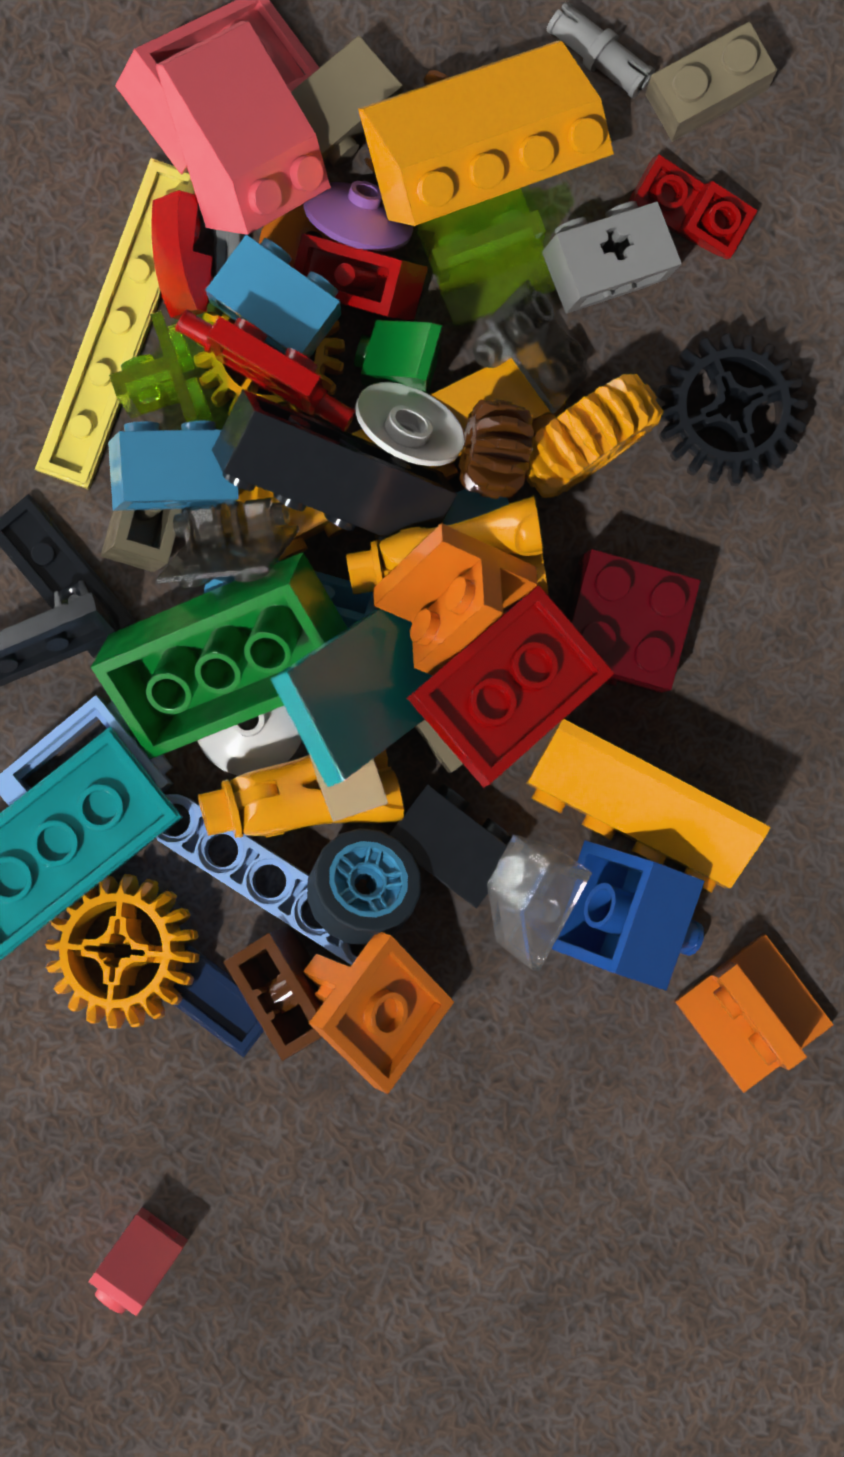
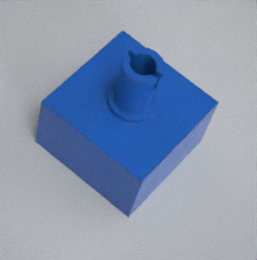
(632, 916)

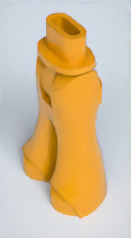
(508, 528)
(287, 799)

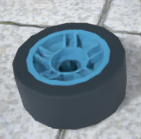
(390, 877)

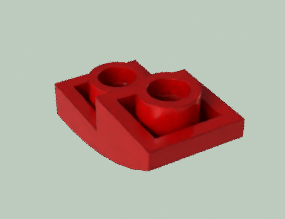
(695, 209)
(179, 270)

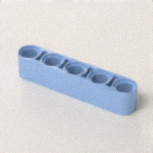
(242, 873)

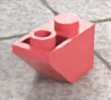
(137, 1263)

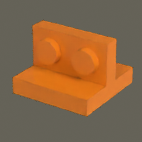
(452, 593)
(377, 1009)
(754, 1013)

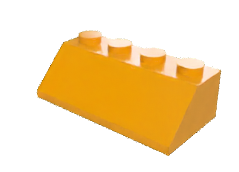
(484, 133)
(644, 805)

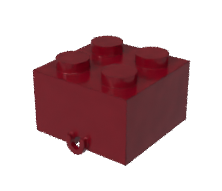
(632, 617)

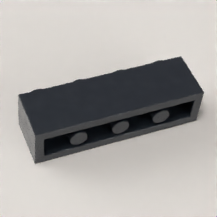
(328, 470)

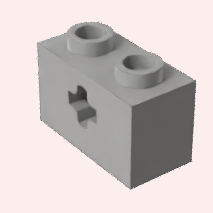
(589, 276)

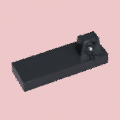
(55, 635)

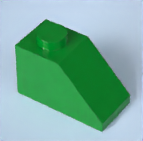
(399, 353)

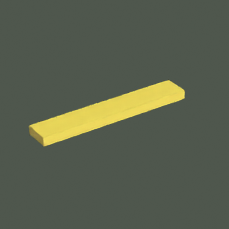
(112, 337)

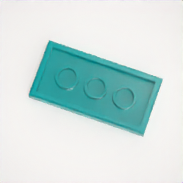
(354, 694)
(74, 834)

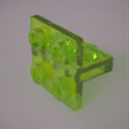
(486, 254)
(159, 383)

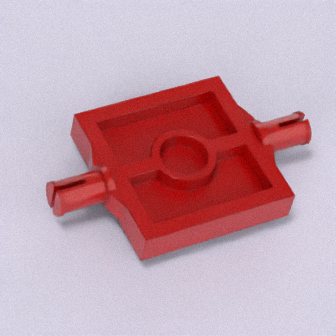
(285, 375)

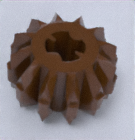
(496, 449)

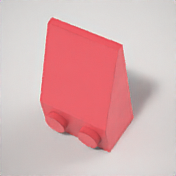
(142, 85)
(241, 132)

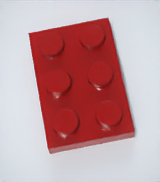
(510, 686)

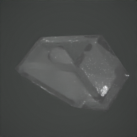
(533, 897)

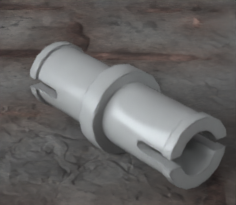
(600, 49)

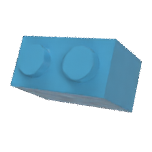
(275, 296)
(167, 467)

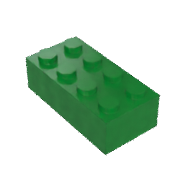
(215, 655)

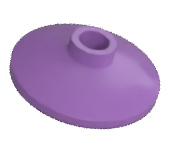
(356, 217)

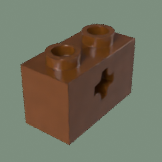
(278, 990)

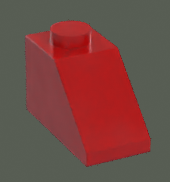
(364, 277)

